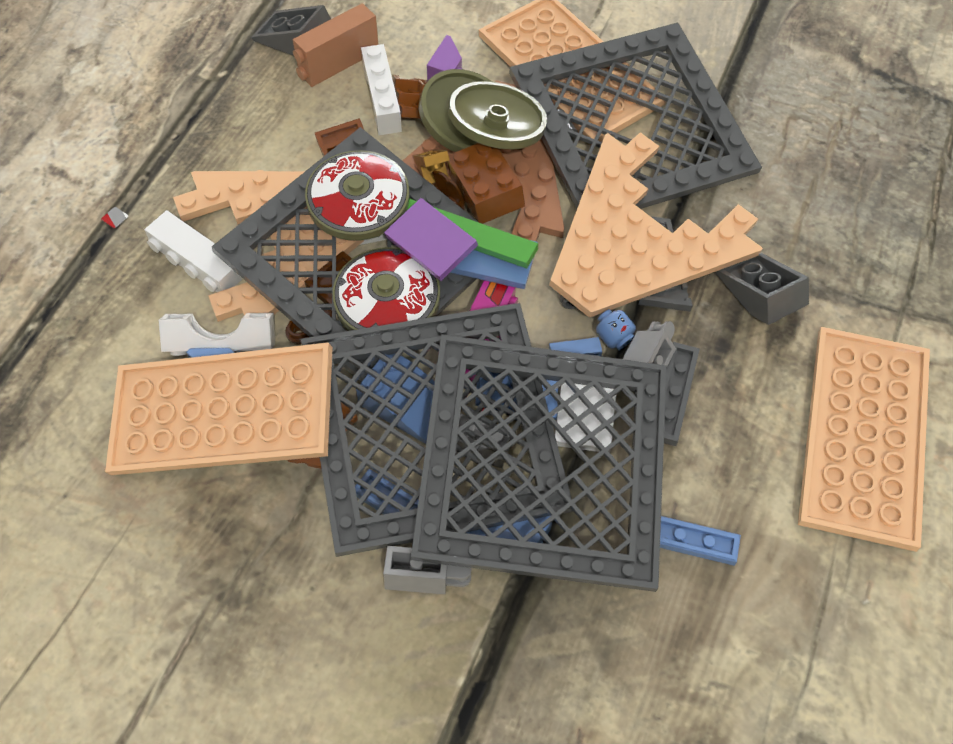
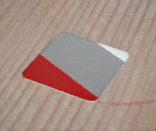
(114, 217)

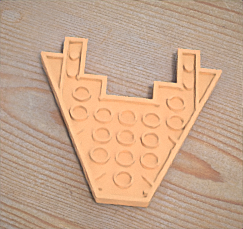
(245, 194)
(623, 253)

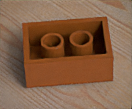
(486, 182)

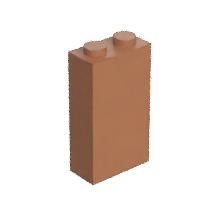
(334, 44)

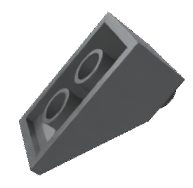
(288, 24)
(766, 287)

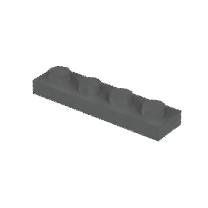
(678, 385)

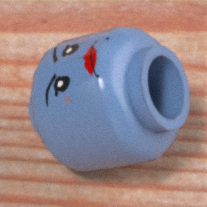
(615, 329)

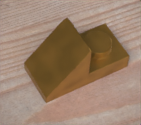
(431, 161)

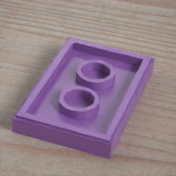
(431, 239)

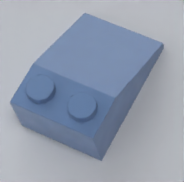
(417, 418)

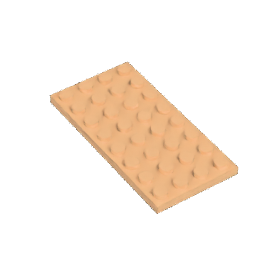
(551, 29)
(221, 410)
(866, 440)

